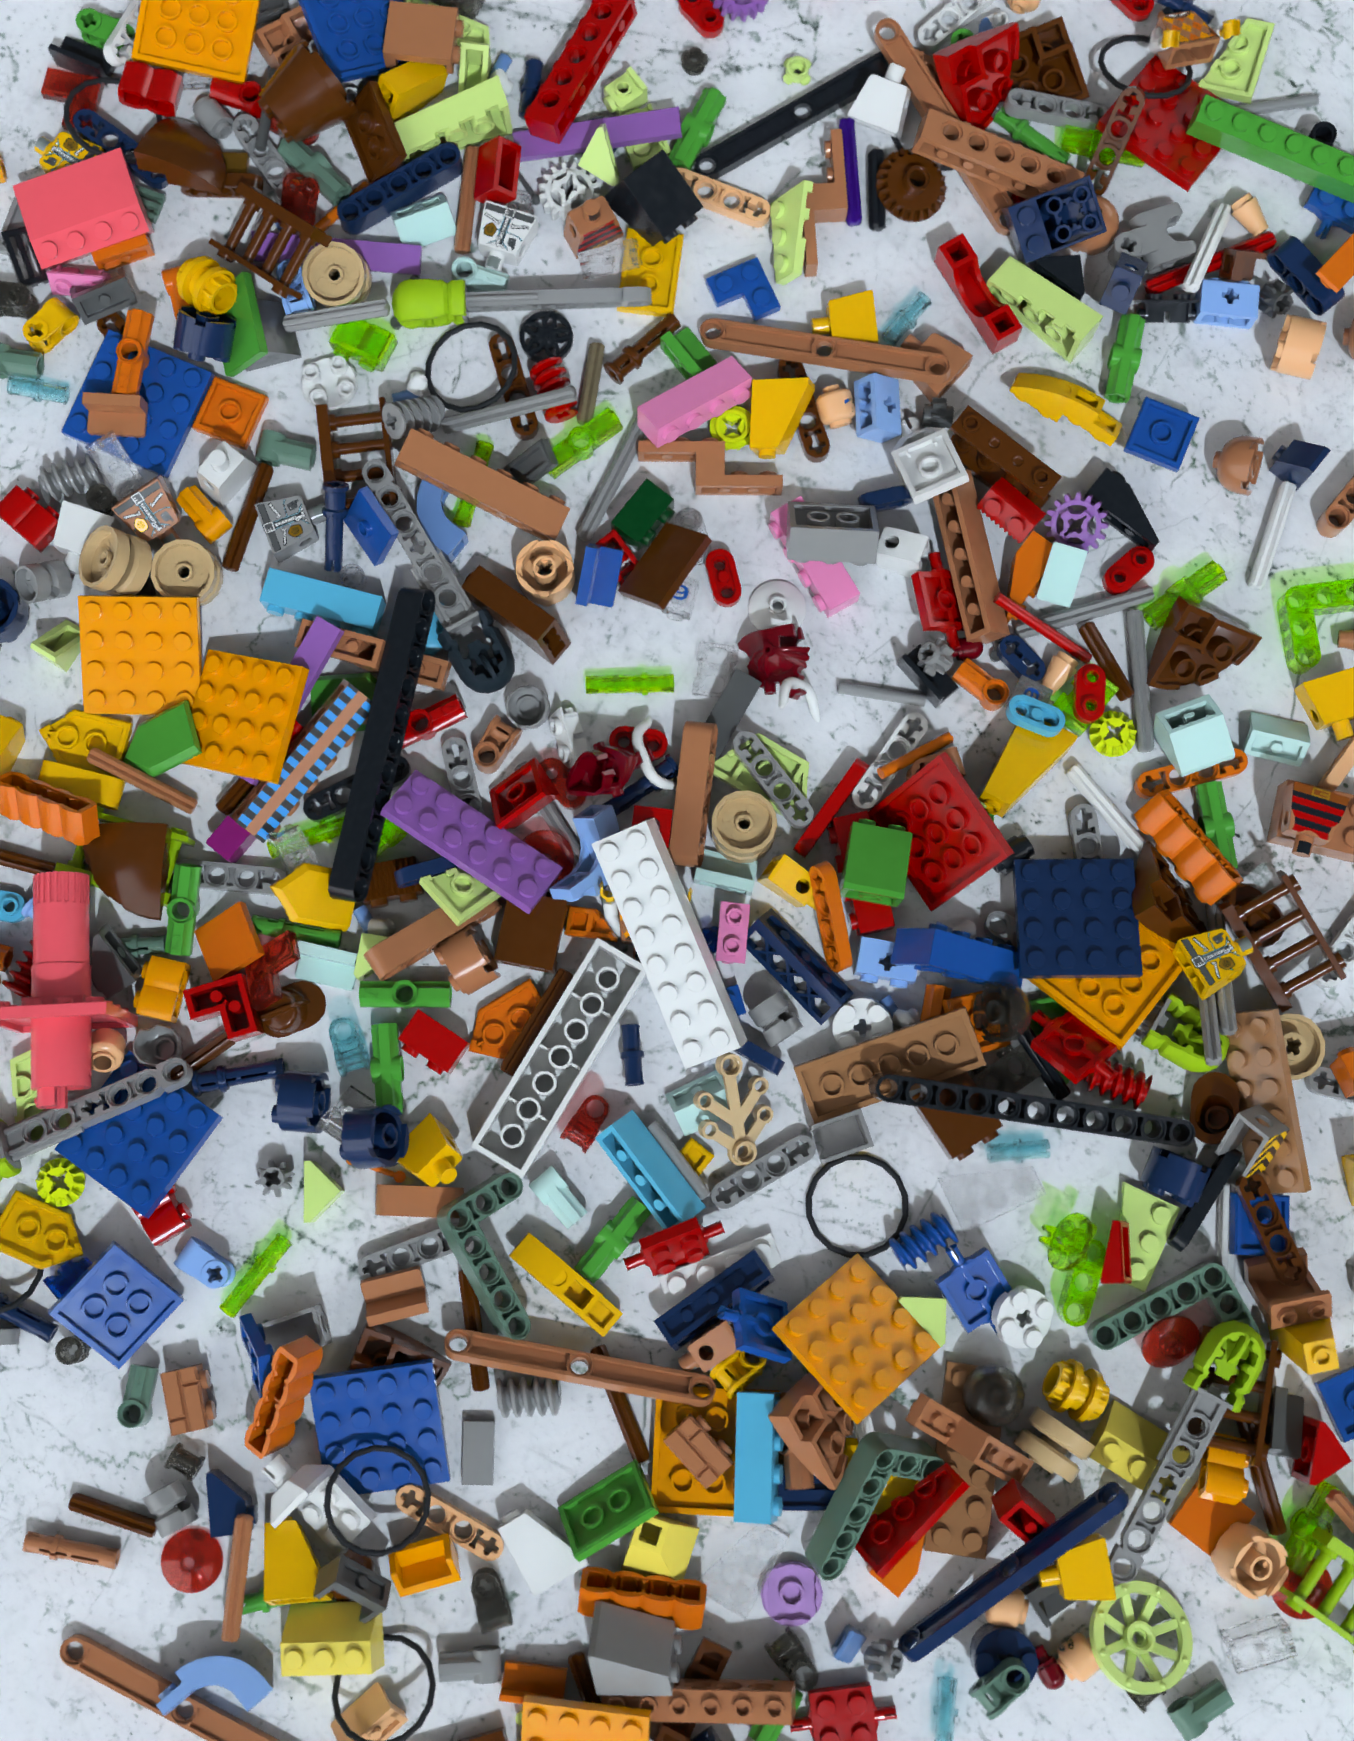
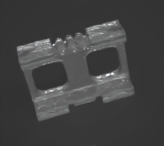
(708, 669)

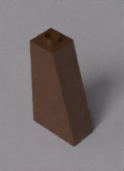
(517, 614)

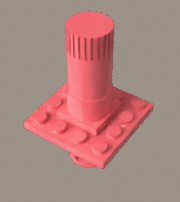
(61, 1003)

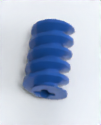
(922, 1240)

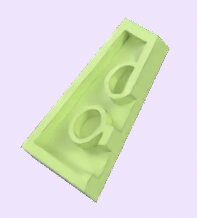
(787, 220)

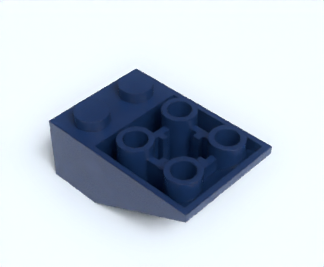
(1054, 220)

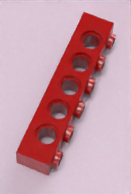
(579, 68)

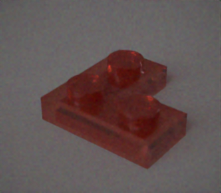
(58, 85)
(263, 973)

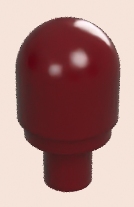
(968, 649)
(1049, 1670)

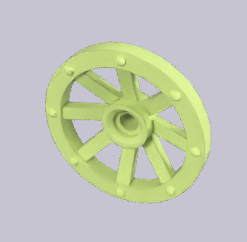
(1145, 1639)

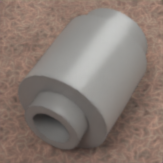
(213, 118)

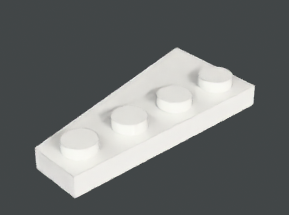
(691, 1277)

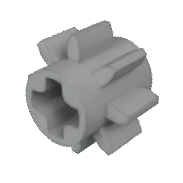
(935, 657)
(266, 1180)
(883, 1660)

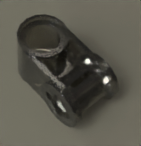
(17, 300)
(490, 1605)
(790, 1655)

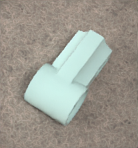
(481, 277)
(553, 1191)

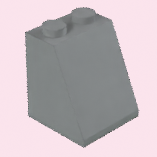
(633, 1652)

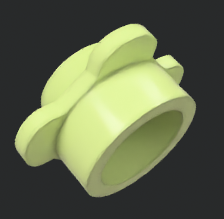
(797, 63)

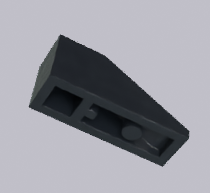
(1123, 508)

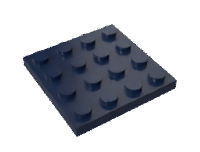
(1076, 918)

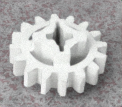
(560, 184)

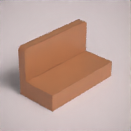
(116, 412)
(395, 1296)

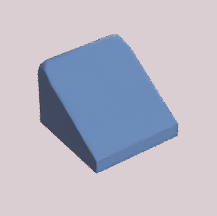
(848, 1644)

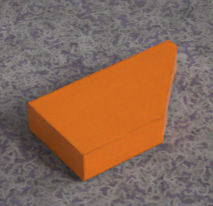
(588, 924)

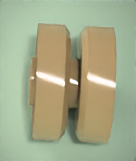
(320, 275)
(115, 562)
(172, 563)
(738, 810)
(1304, 1045)
(1053, 1445)

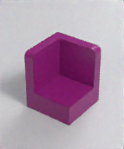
(230, 840)

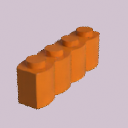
(48, 808)
(1188, 847)
(283, 1396)
(654, 1594)

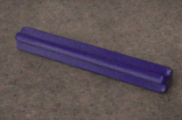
(854, 213)

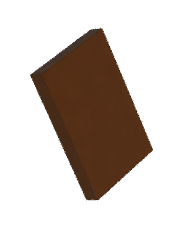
(375, 134)
(665, 566)

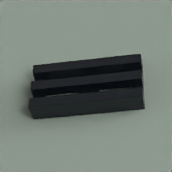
(32, 281)

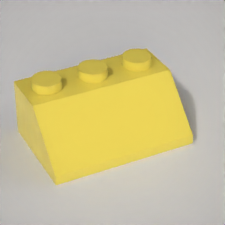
(1130, 1446)
(330, 1640)

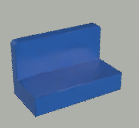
(599, 575)

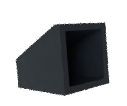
(655, 200)

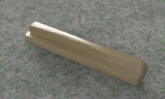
(590, 383)

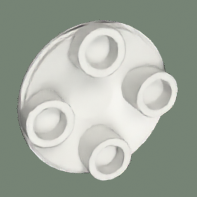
(329, 382)

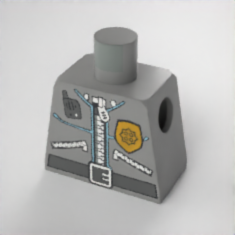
(289, 525)

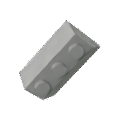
(832, 533)

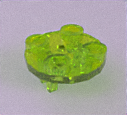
(1069, 1242)

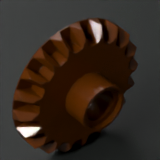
(900, 195)

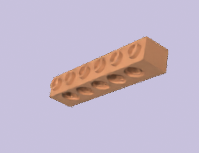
(989, 156)
(719, 1702)

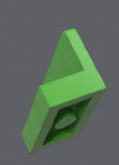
(686, 353)

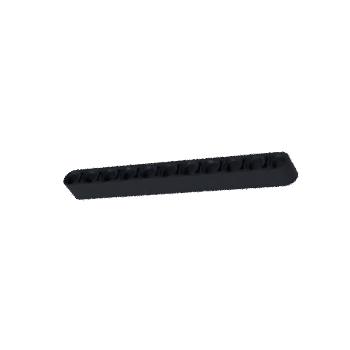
(381, 745)
(1046, 1110)

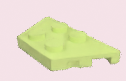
(733, 772)

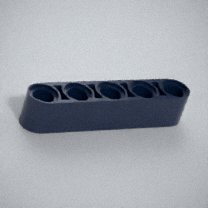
(405, 176)

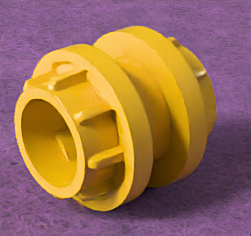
(206, 285)
(1073, 1389)

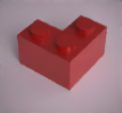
(227, 999)

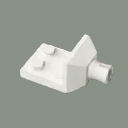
(927, 461)
(305, 1494)

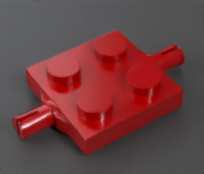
(938, 601)
(1073, 1047)
(674, 1246)
(843, 1714)

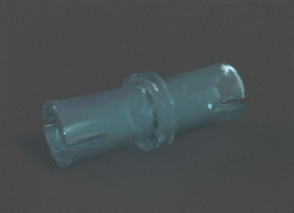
(906, 319)
(38, 390)
(1018, 1151)
(945, 1709)

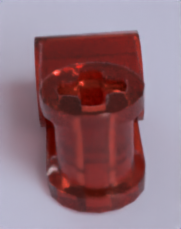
(299, 199)
(586, 1124)

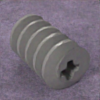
(413, 413)
(69, 478)
(528, 1397)

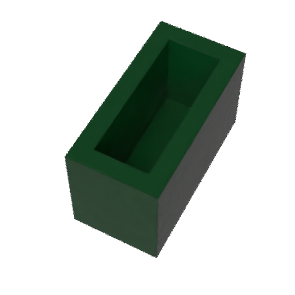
(643, 515)

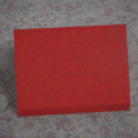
(522, 795)
(1320, 1453)

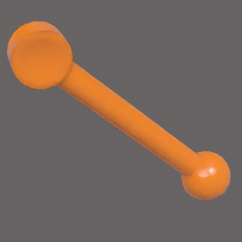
(398, 1176)

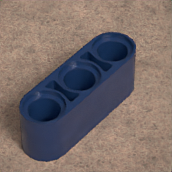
(1298, 269)

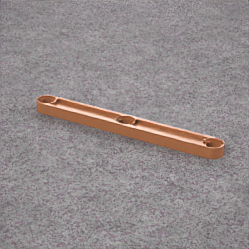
(926, 95)
(845, 353)
(602, 1371)
(145, 1686)

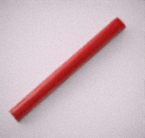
(1042, 628)

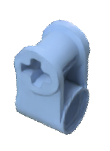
(292, 304)
(200, 1262)

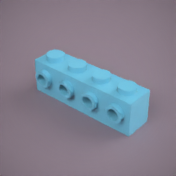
(311, 598)
(672, 1197)
(757, 1459)

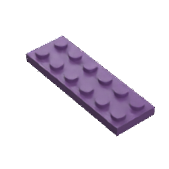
(471, 841)

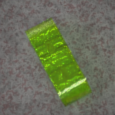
(1085, 1297)

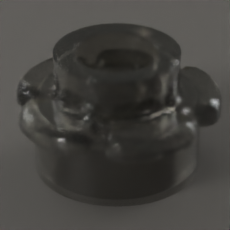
(697, 67)

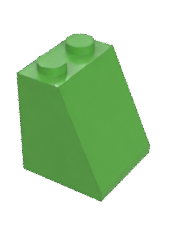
(876, 863)

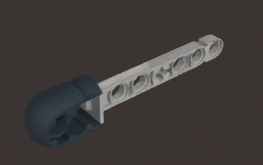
(461, 615)

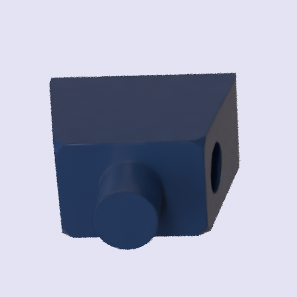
(1123, 283)

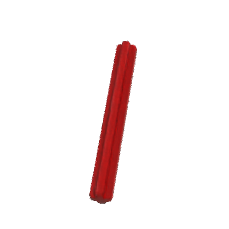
(1176, 276)

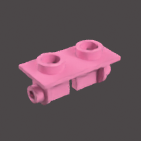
(65, 278)
(732, 932)

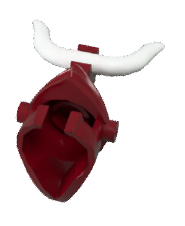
(780, 662)
(610, 767)

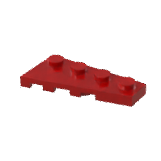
(910, 1517)

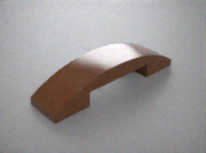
(706, 1663)

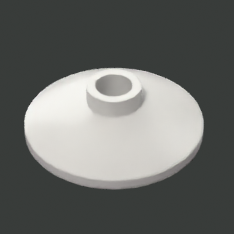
(765, 616)

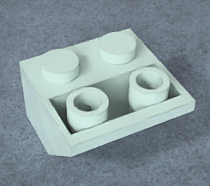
(1193, 735)

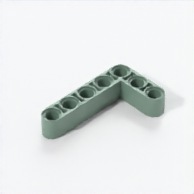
(482, 1252)
(1174, 1304)
(871, 1466)

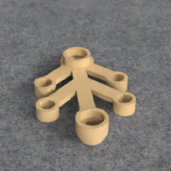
(736, 1112)

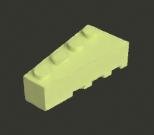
(461, 119)
(1045, 308)

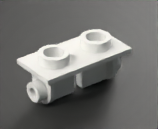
(564, 726)

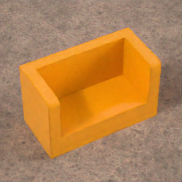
(424, 1565)

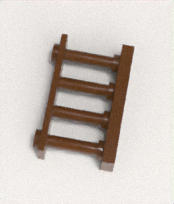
(290, 225)
(333, 450)
(996, 455)
(1268, 965)
(1257, 1449)

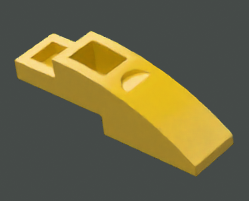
(1059, 397)
(565, 1284)

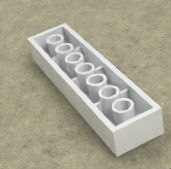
(669, 943)
(560, 1058)

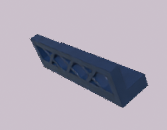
(799, 962)
(700, 1308)

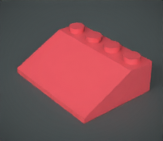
(81, 209)

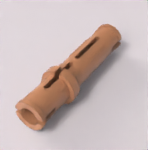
(63, 1548)

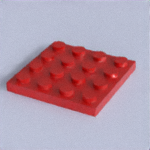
(1162, 126)
(951, 831)

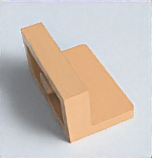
(371, 1716)

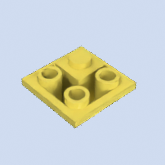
(661, 1548)

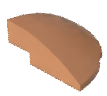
(280, 36)
(814, 1429)

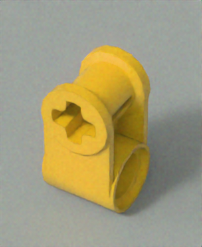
(50, 323)
(737, 1373)

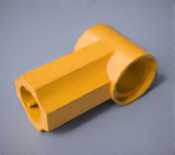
(206, 517)

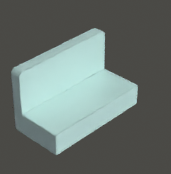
(424, 221)
(1061, 574)
(1277, 739)
(726, 874)
(326, 966)
(682, 1101)

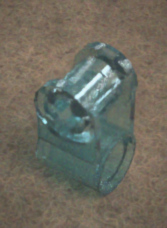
(348, 1049)

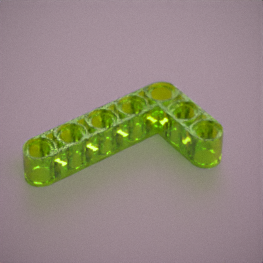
(1304, 617)

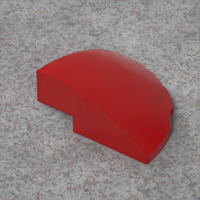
(977, 72)

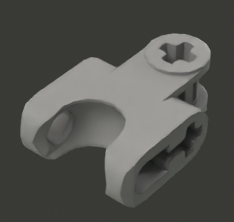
(1152, 243)

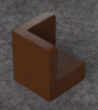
(1239, 264)

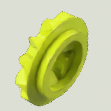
(732, 416)
(1112, 746)
(62, 1196)

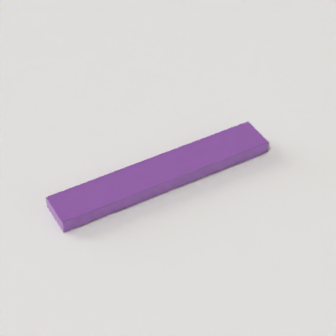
(622, 131)
(378, 255)
(314, 655)

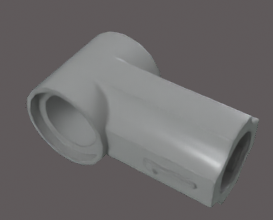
(479, 1664)

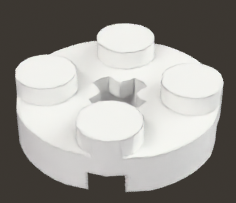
(850, 1015)
(1037, 1322)

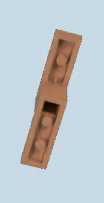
(827, 200)
(710, 467)
(368, 652)
(968, 1439)

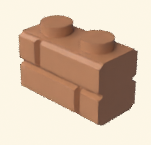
(188, 1399)
(699, 1450)

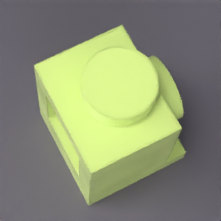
(633, 98)

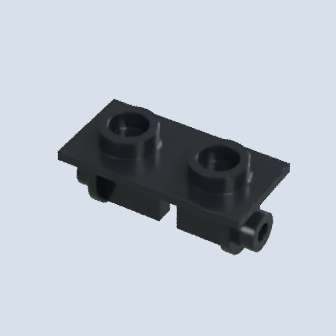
(1179, 308)

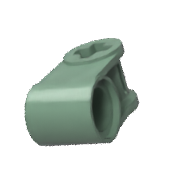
(999, 1688)

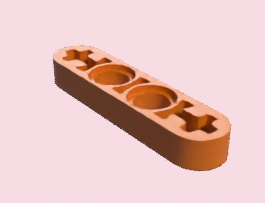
(1190, 780)
(830, 916)

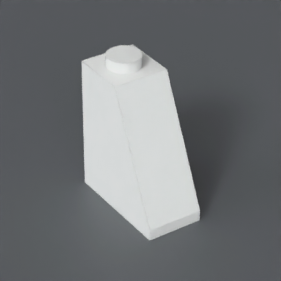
(538, 1550)

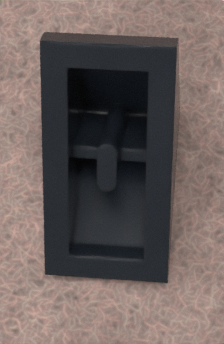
(1064, 273)

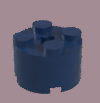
(204, 334)
(13, 613)
(301, 1101)
(373, 1137)
(1175, 1175)
(993, 1640)

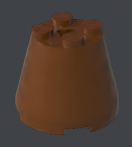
(304, 96)

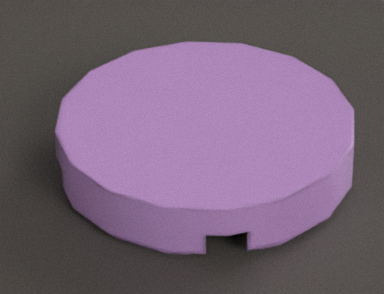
(792, 1593)

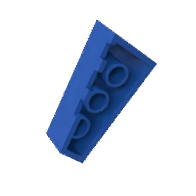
(956, 955)

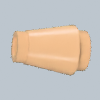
(1249, 214)
(1059, 671)

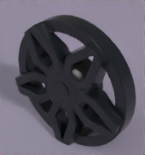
(546, 336)

